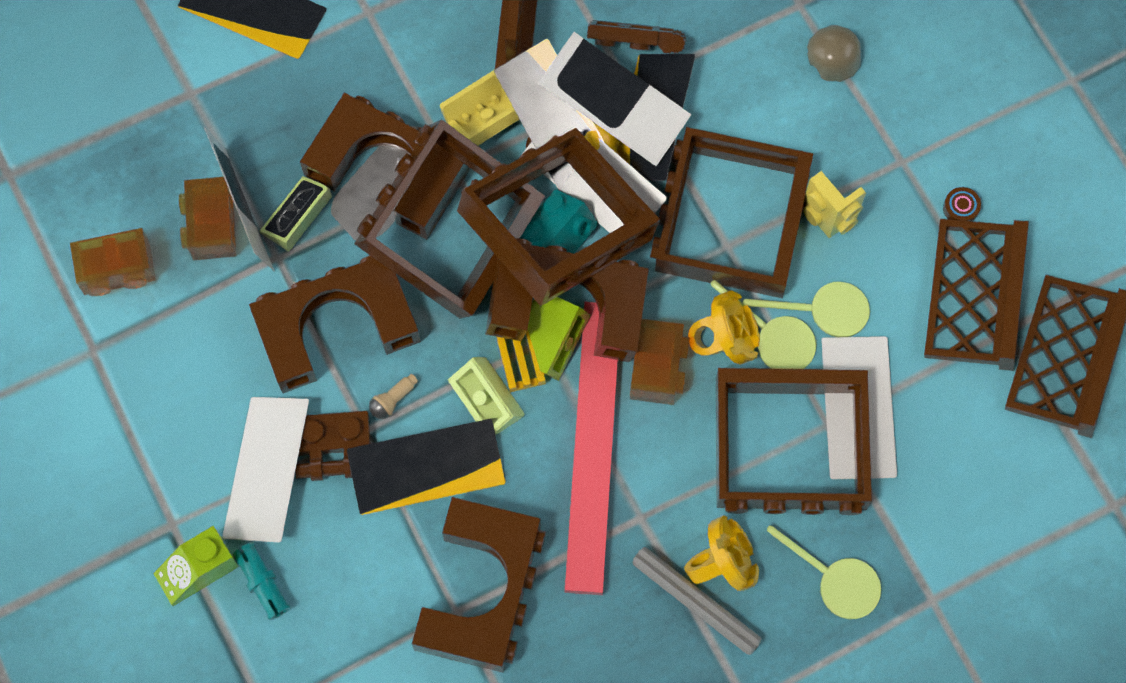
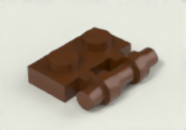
(330, 435)

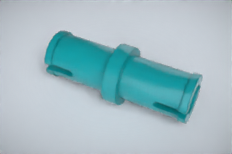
(261, 581)

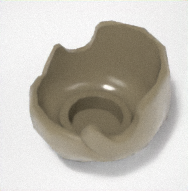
(835, 53)

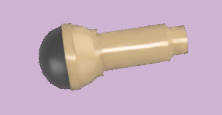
(383, 404)

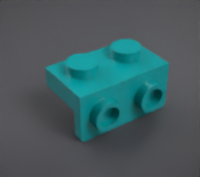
(560, 222)

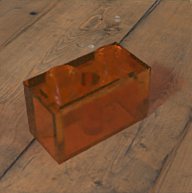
(208, 219)
(113, 262)
(657, 362)

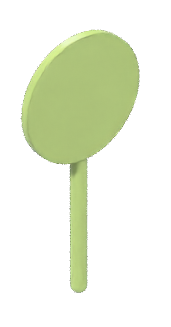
(836, 308)
(783, 340)
(847, 586)

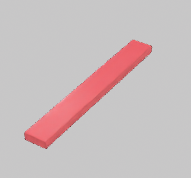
(591, 465)

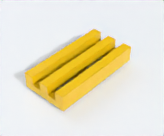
(526, 381)

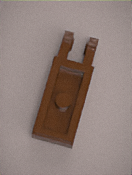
(639, 36)

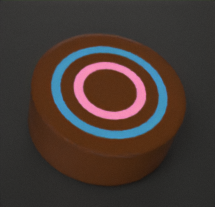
(962, 204)

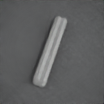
(696, 601)

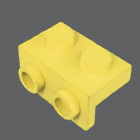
(480, 110)
(828, 208)

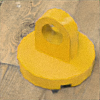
(733, 329)
(726, 556)

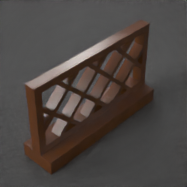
(515, 29)
(1009, 292)
(1098, 369)

